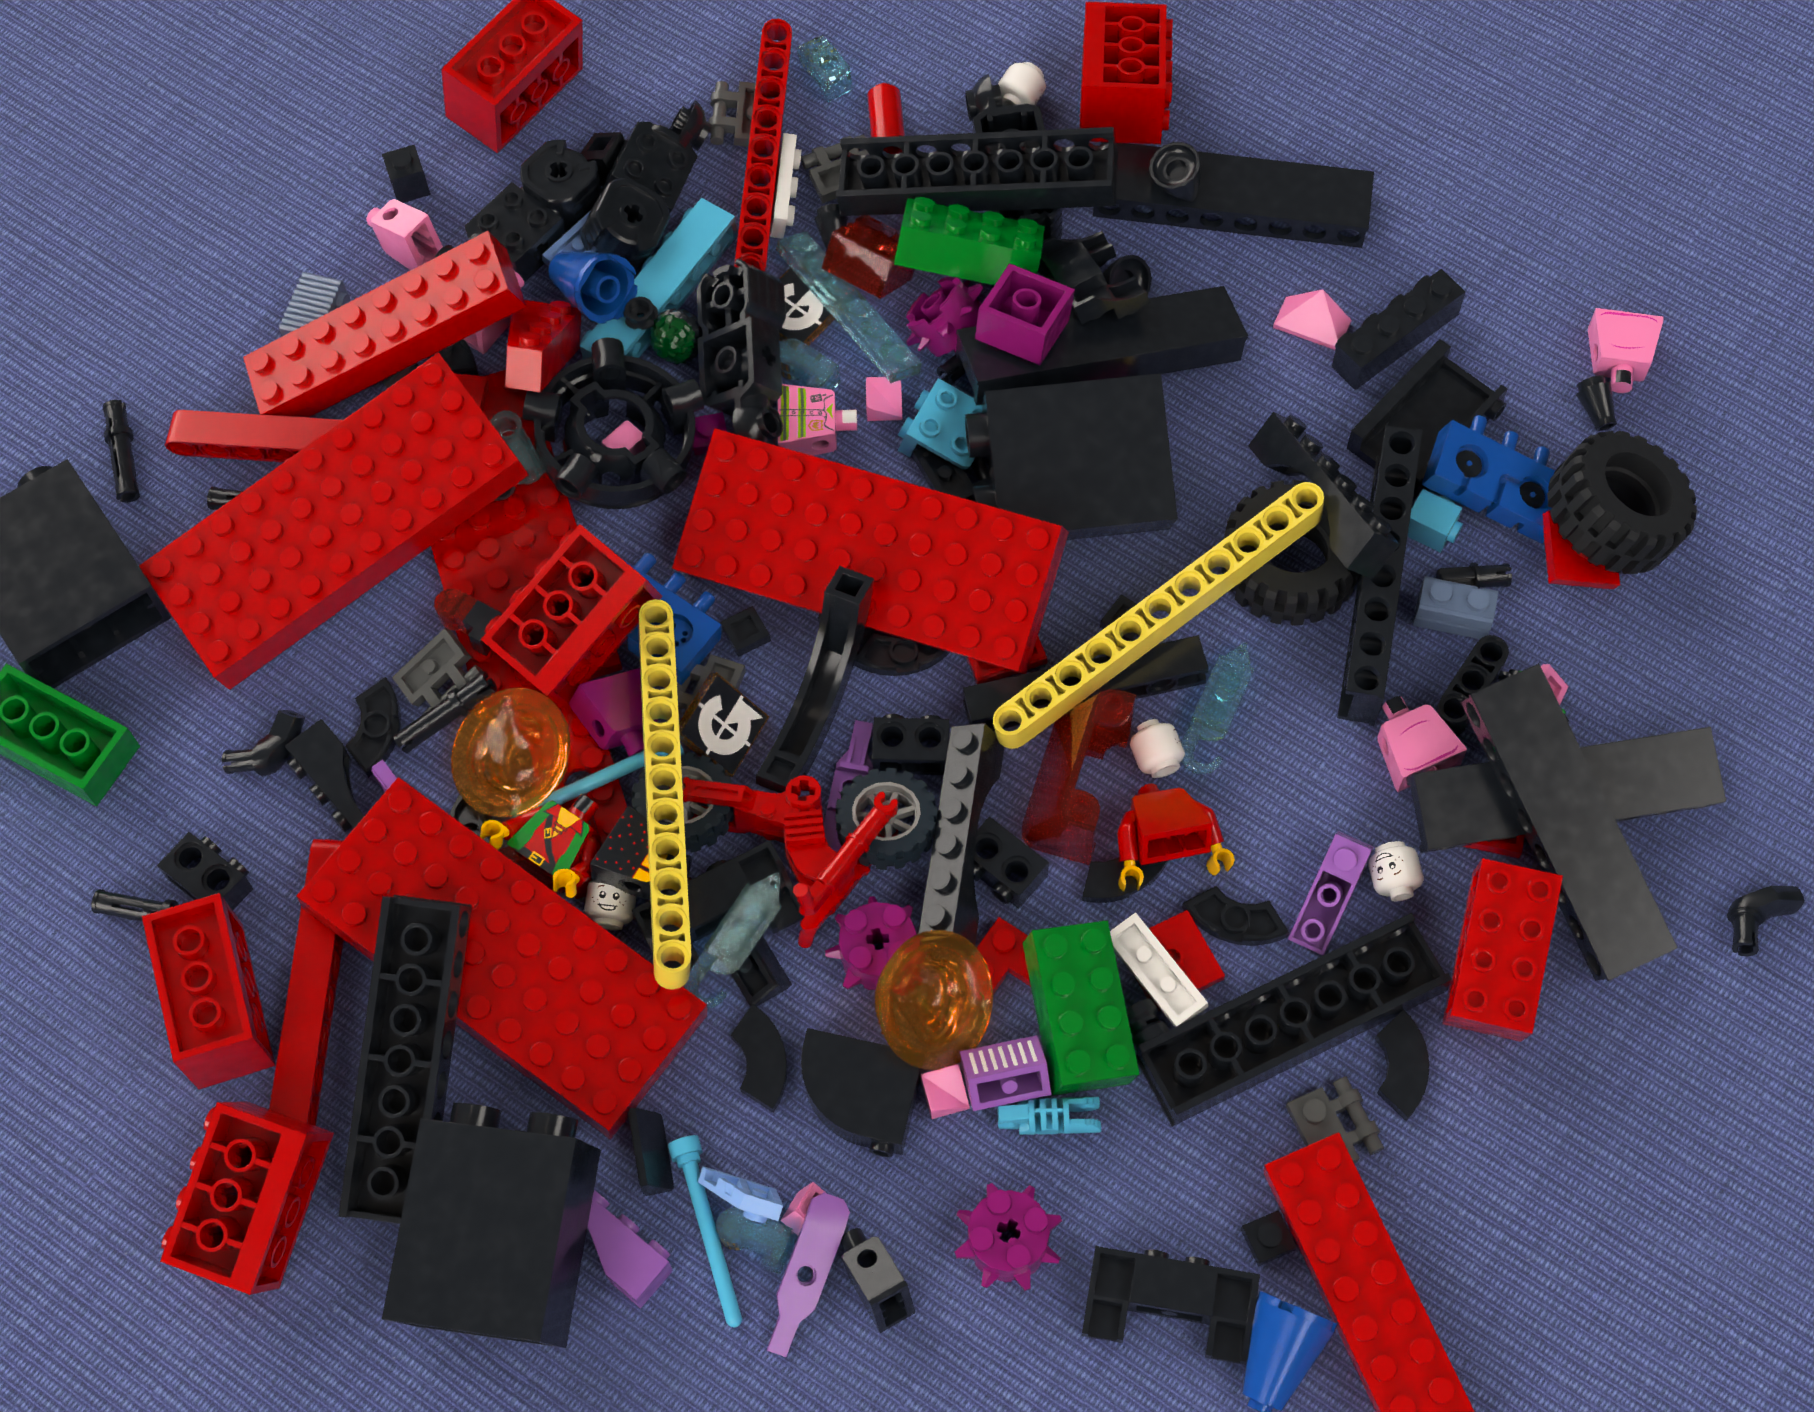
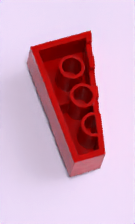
(541, 343)

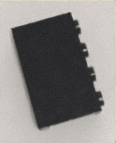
(1426, 400)

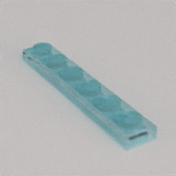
(849, 308)

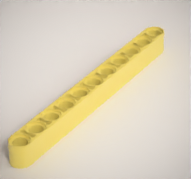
(1153, 630)
(664, 803)

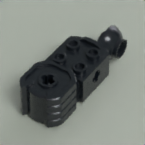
(989, 115)
(645, 186)
(553, 197)
(741, 347)

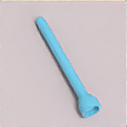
(599, 778)
(687, 1153)

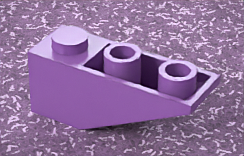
(1330, 892)
(627, 1260)

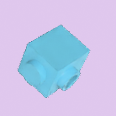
(1434, 520)

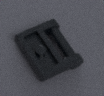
(947, 477)

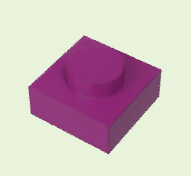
(704, 429)

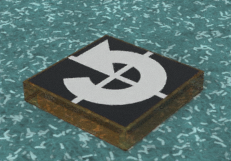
(804, 312)
(721, 723)

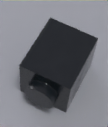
(406, 174)

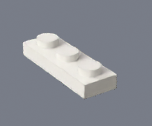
(785, 186)
(1157, 971)

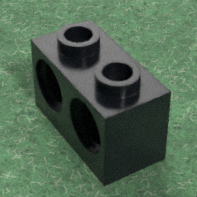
(910, 753)
(1010, 857)
(212, 869)

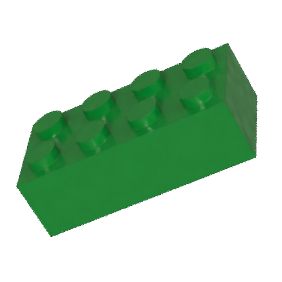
(966, 242)
(61, 737)
(1080, 1008)

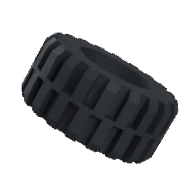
(1590, 497)
(1285, 593)

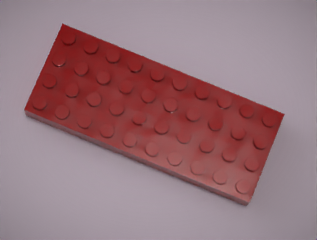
(332, 521)
(939, 562)
(537, 972)

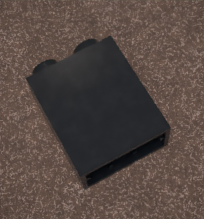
(1078, 455)
(67, 578)
(493, 1227)

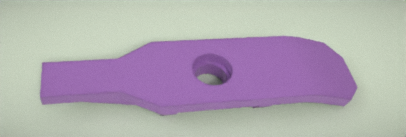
(849, 766)
(816, 1249)

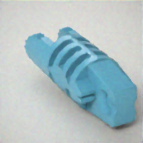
(1049, 1116)

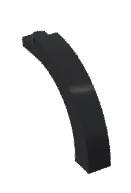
(825, 680)

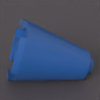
(594, 283)
(1281, 1351)

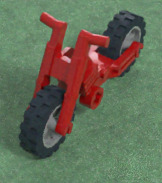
(797, 821)

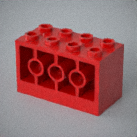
(512, 69)
(1127, 70)
(570, 616)
(1502, 950)
(208, 991)
(246, 1197)

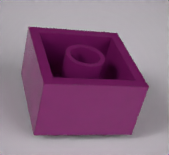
(1024, 314)

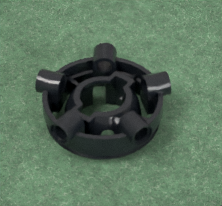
(583, 462)

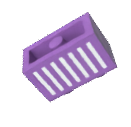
(1005, 1073)

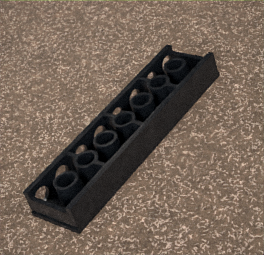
(980, 176)
(1249, 189)
(1161, 338)
(1378, 597)
(1635, 776)
(1570, 822)
(1291, 1019)
(403, 1049)

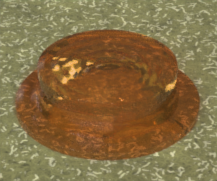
(510, 752)
(934, 999)

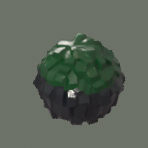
(676, 336)

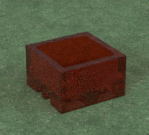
(866, 255)

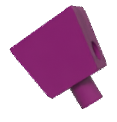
(612, 710)

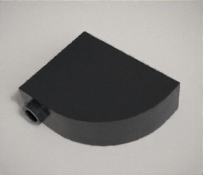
(860, 1090)

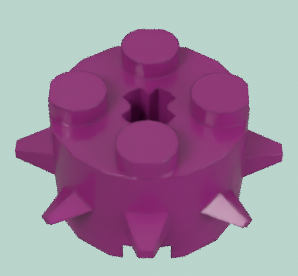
(942, 313)
(863, 929)
(1019, 1256)

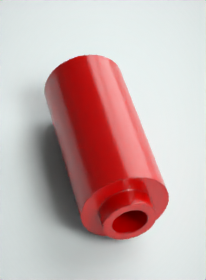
(886, 113)

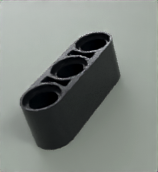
(1474, 671)

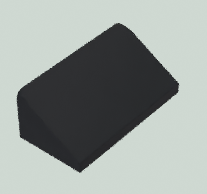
(761, 975)
(650, 1151)

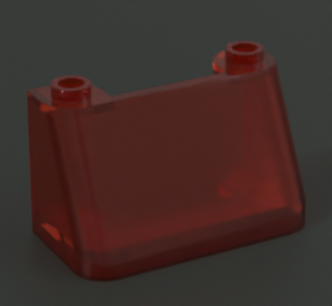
(1058, 815)

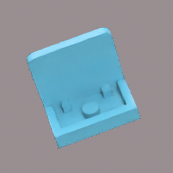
(940, 424)

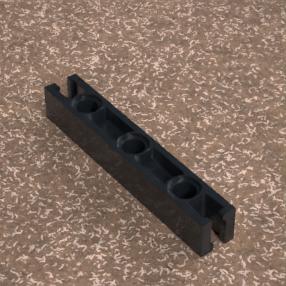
(1159, 671)

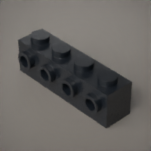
(1397, 329)

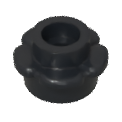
(639, 306)

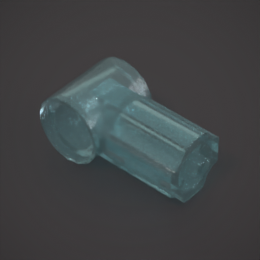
(519, 444)

